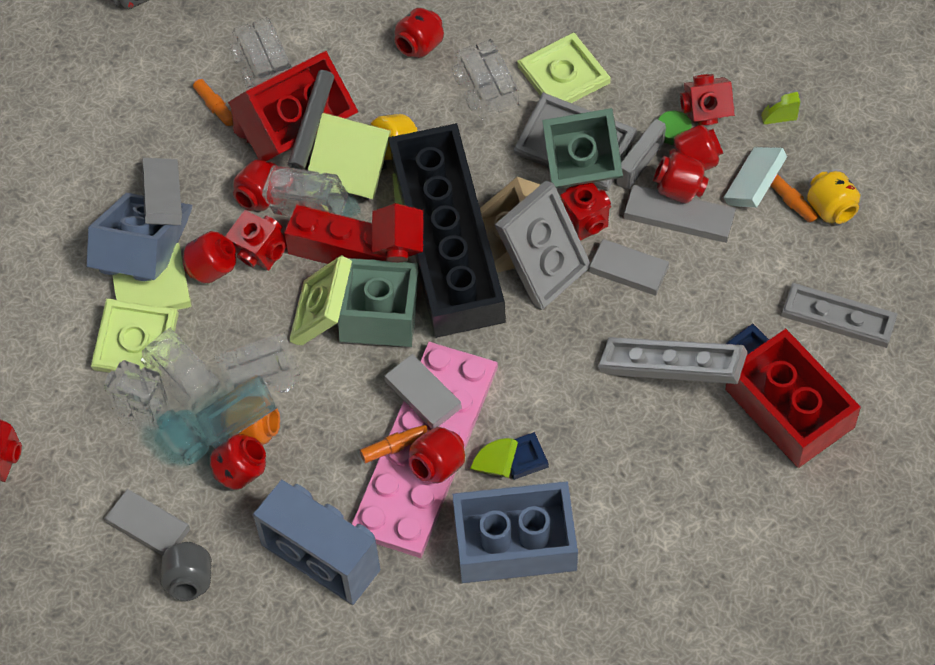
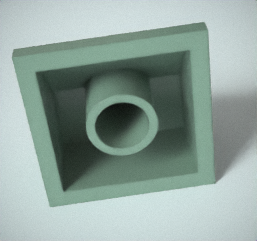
(582, 148)
(379, 303)

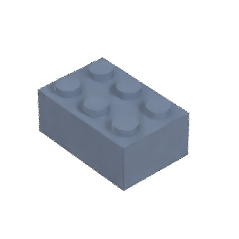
(515, 532)
(318, 541)

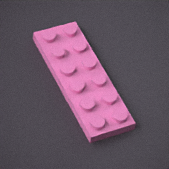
(396, 502)

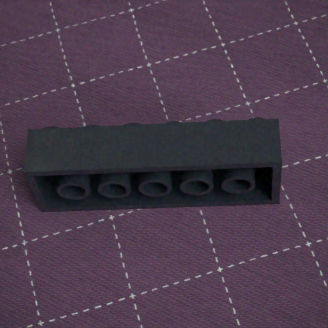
(456, 254)

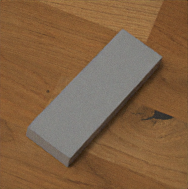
(161, 191)
(692, 218)
(839, 315)

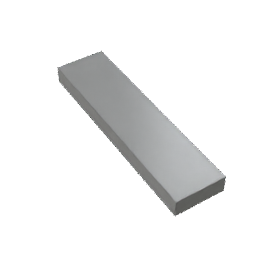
(673, 360)

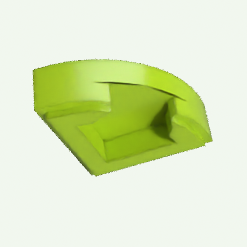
(782, 111)
(496, 458)

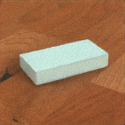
(755, 177)

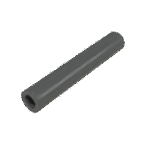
(311, 120)

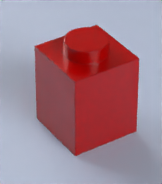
(397, 232)

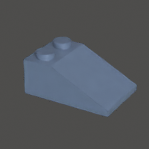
(128, 245)

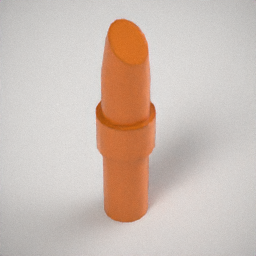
(213, 102)
(793, 199)
(392, 443)

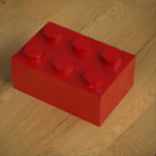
(275, 108)
(793, 398)

